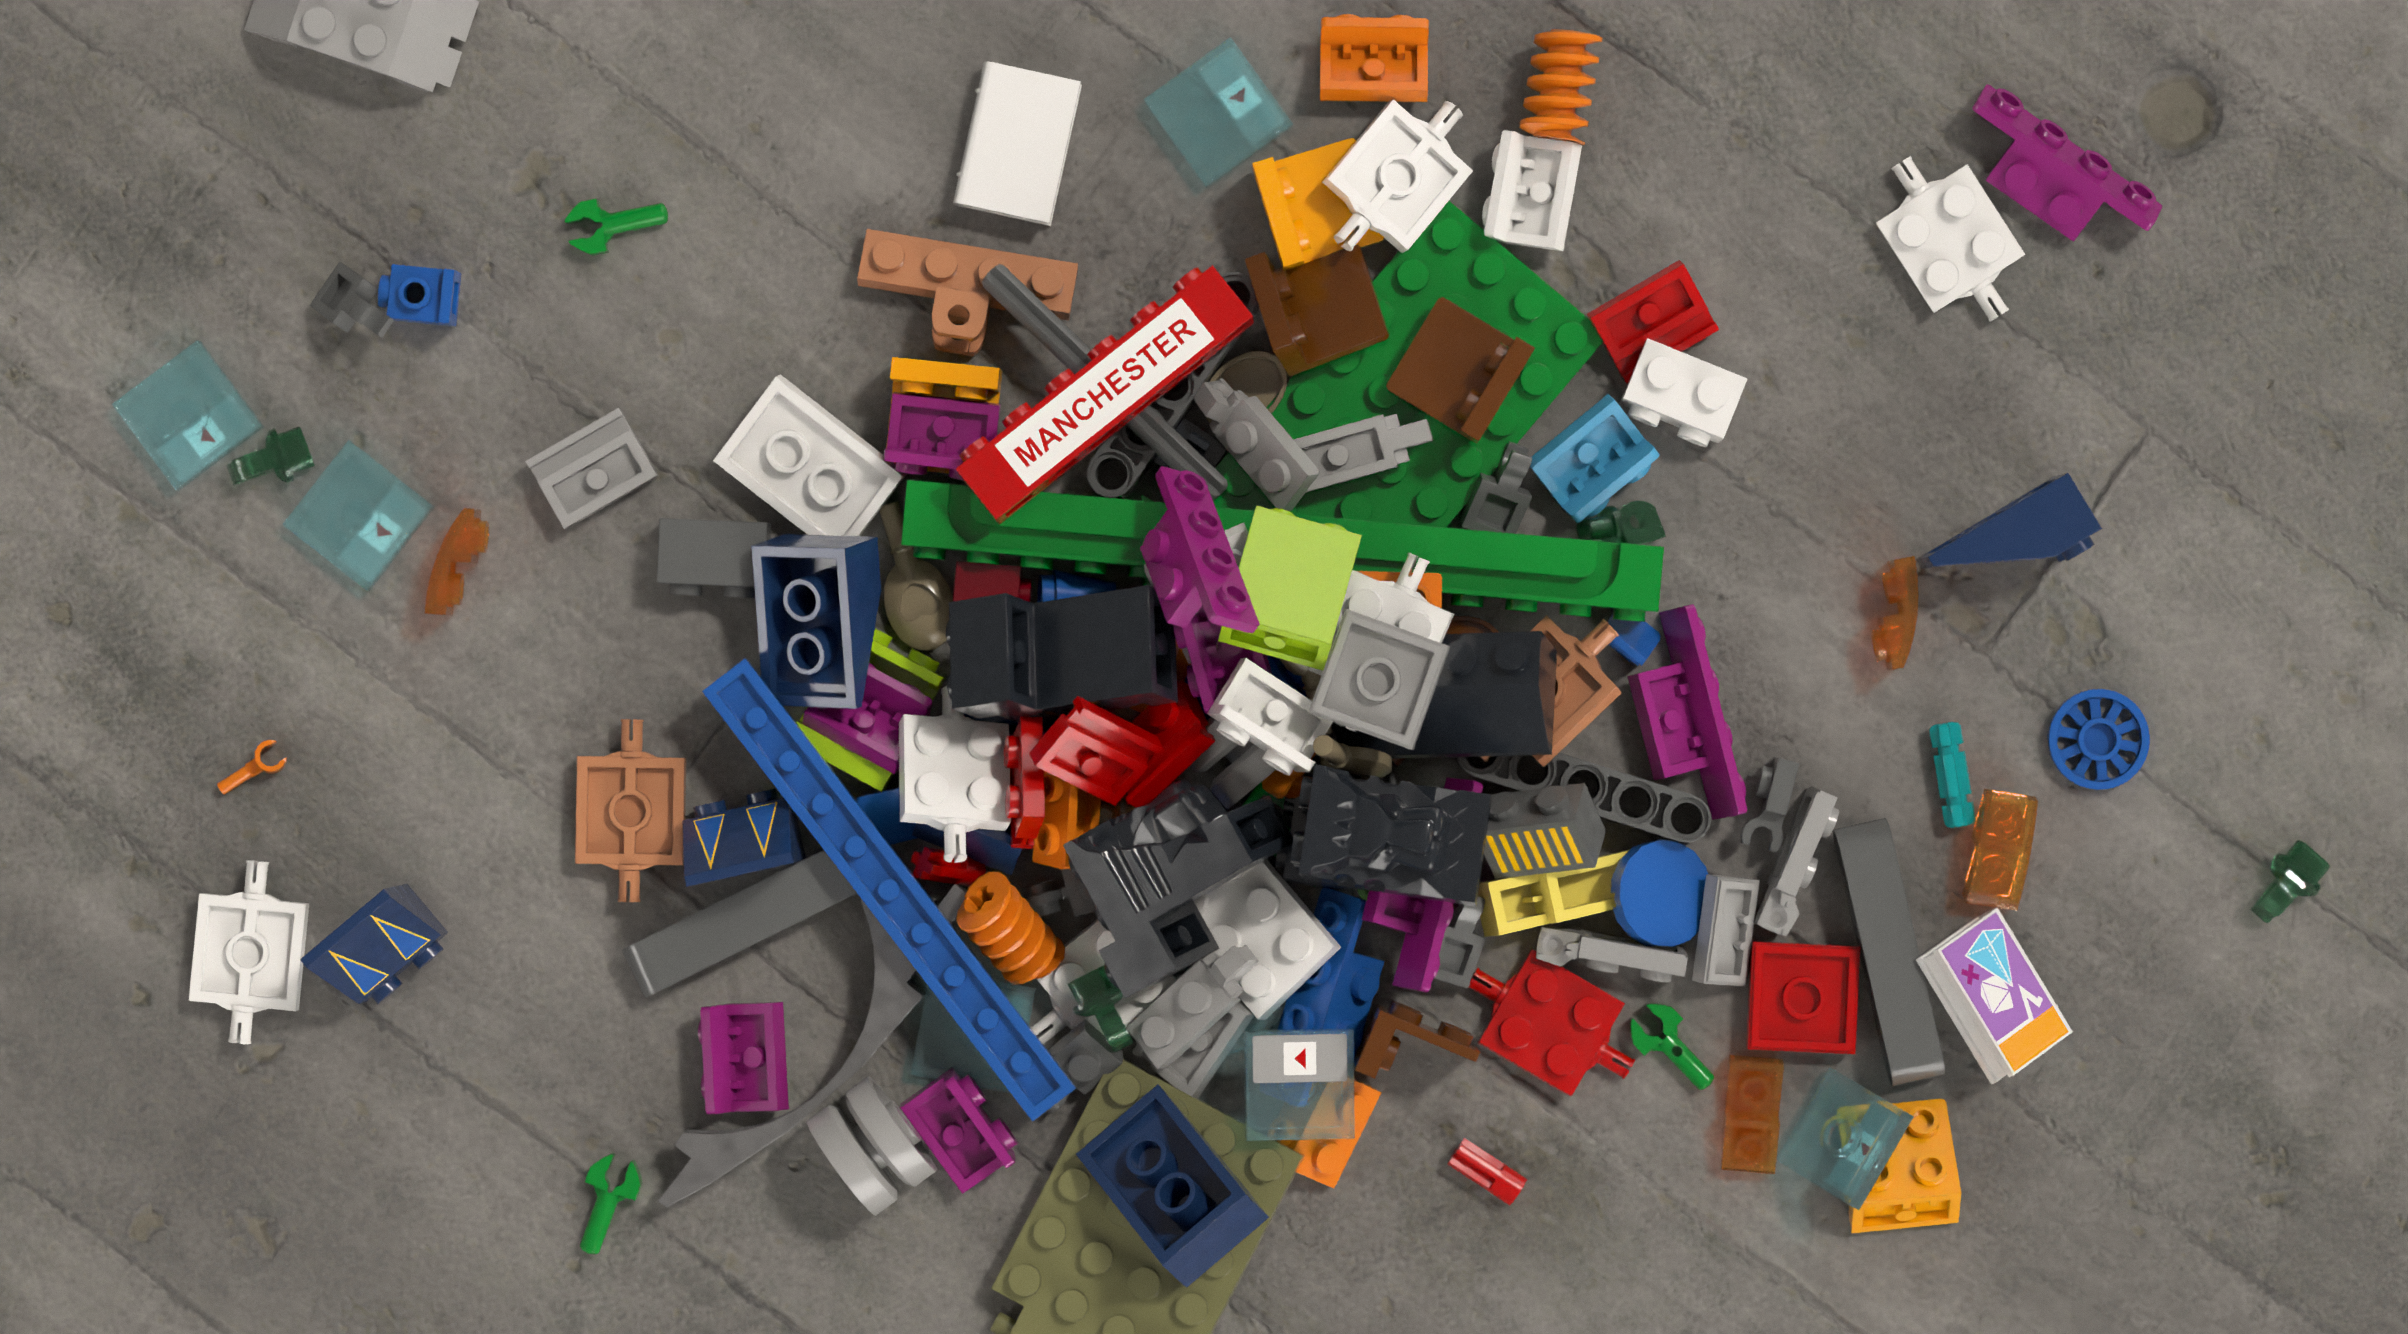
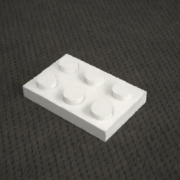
(808, 464)
(1277, 928)

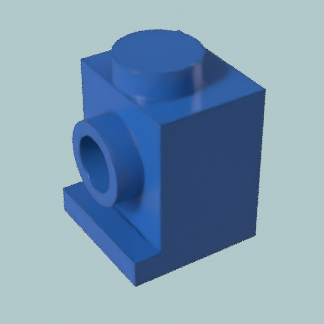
(440, 297)

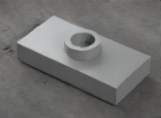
(1725, 930)

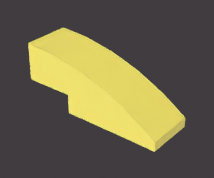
(1547, 897)

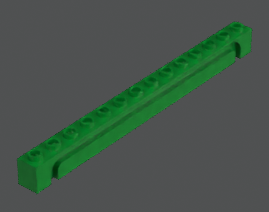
(1471, 562)

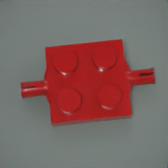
(1551, 1023)

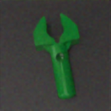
(612, 223)
(1671, 1045)
(607, 1200)

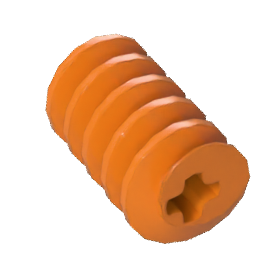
(1559, 84)
(1009, 930)

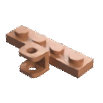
(954, 279)

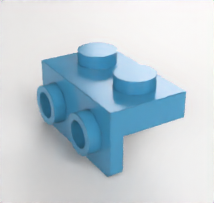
(1593, 460)

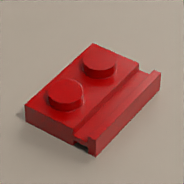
(1660, 309)
(1183, 737)
(1096, 751)
(1026, 790)

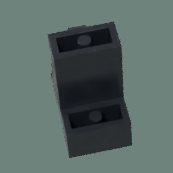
(1040, 656)
(1386, 837)
(1154, 866)

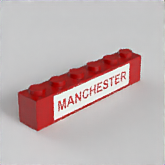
(1105, 393)

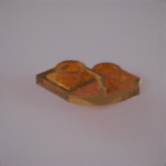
(461, 544)
(1896, 631)
(2002, 849)
(1752, 1114)

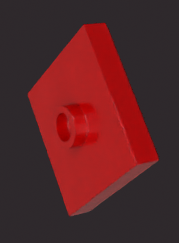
(1803, 997)

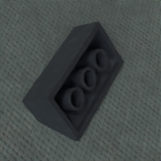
(1487, 701)

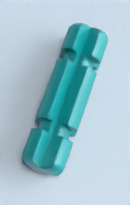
(1952, 774)

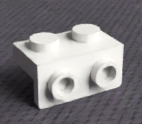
(1531, 191)
(1682, 393)
(1269, 715)

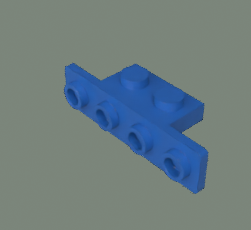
(1345, 985)

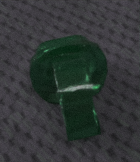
(284, 455)
(1615, 526)
(2295, 875)
(1098, 997)

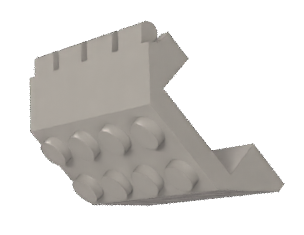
(384, 36)

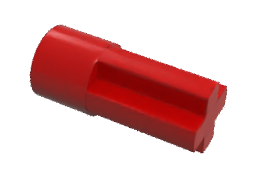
(933, 867)
(1487, 1171)

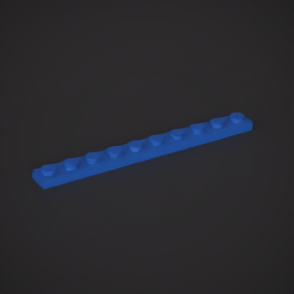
(889, 889)

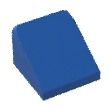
(1634, 641)
(884, 812)

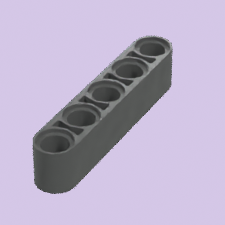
(1141, 457)
(1606, 798)
(736, 922)
(1888, 951)

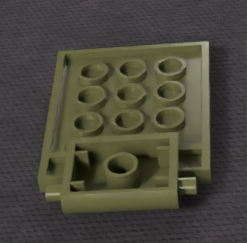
(1086, 1266)

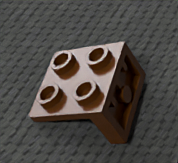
(1317, 308)
(1459, 369)
(1380, 1046)

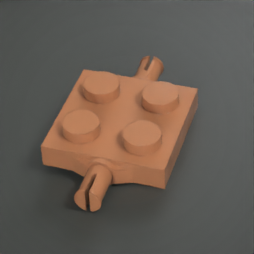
(1580, 684)
(630, 810)

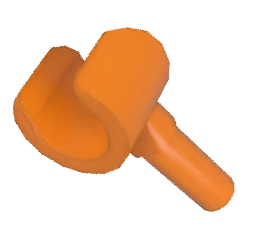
(251, 769)
(1283, 785)

